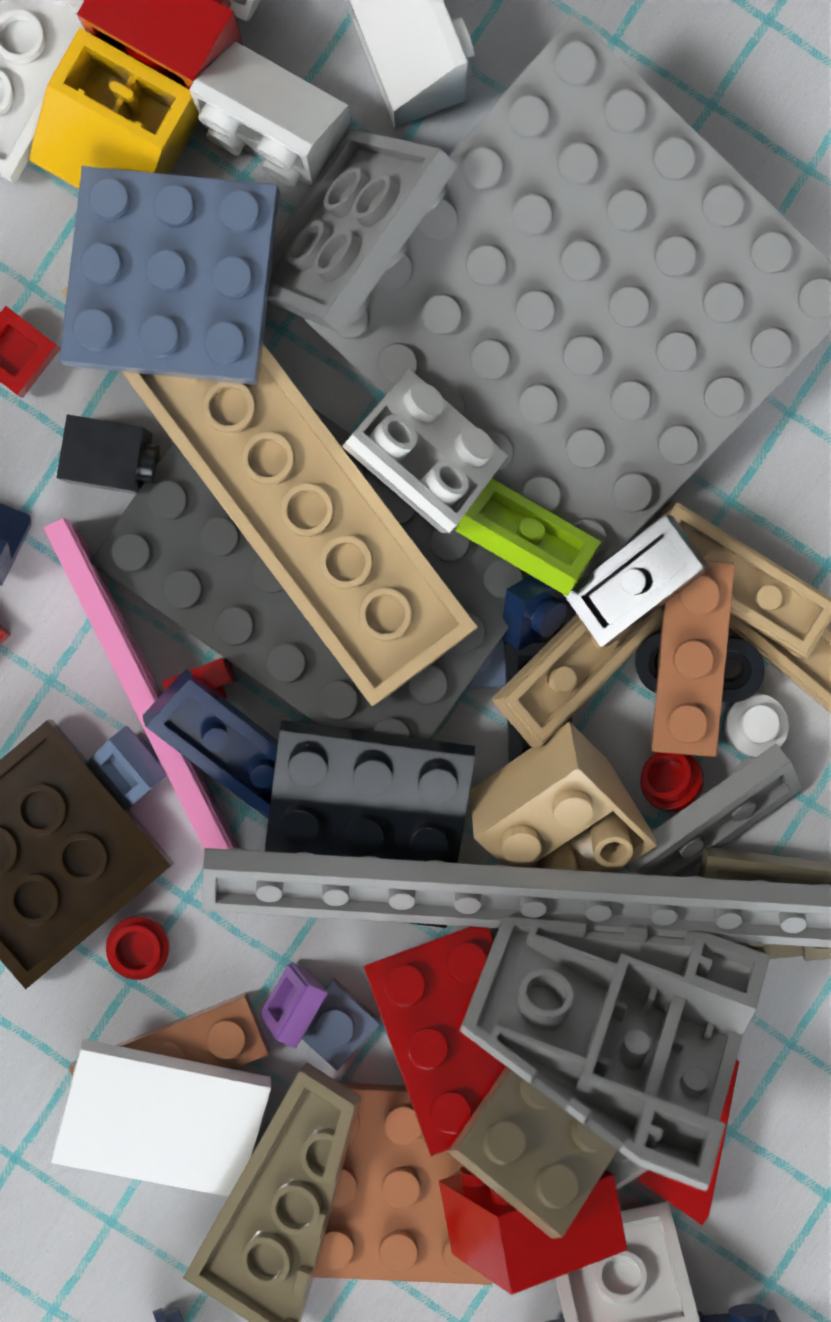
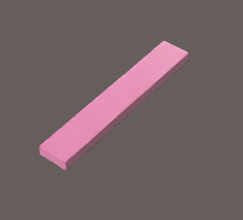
(136, 679)

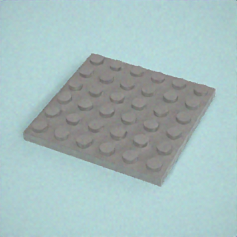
(595, 293)

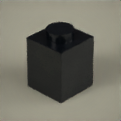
(107, 455)

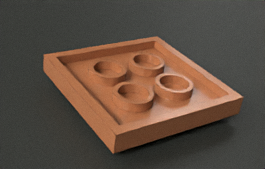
(389, 1200)

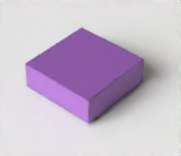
(293, 1004)

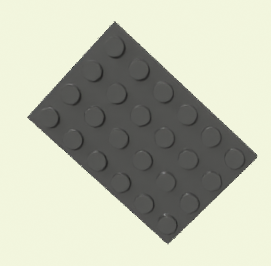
(204, 575)

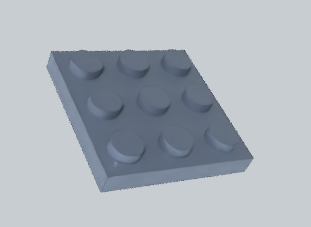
(169, 275)

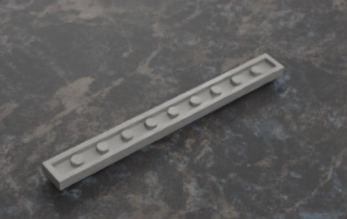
(483, 894)

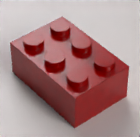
(422, 1008)

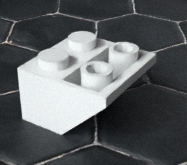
(414, 54)
(269, 114)
(426, 452)

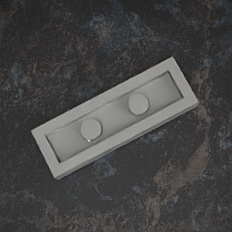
(721, 814)

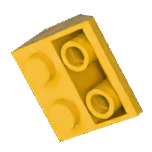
(110, 114)

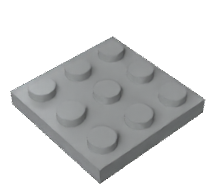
(354, 225)

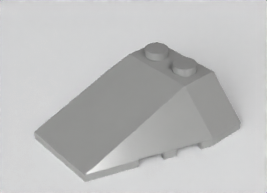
(622, 1031)

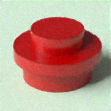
(671, 781)
(137, 947)

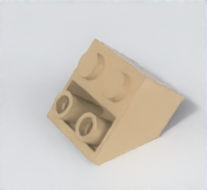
(560, 810)

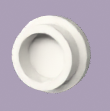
(756, 725)

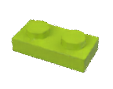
(528, 536)

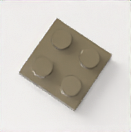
(532, 1153)

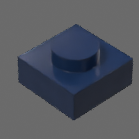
(532, 612)

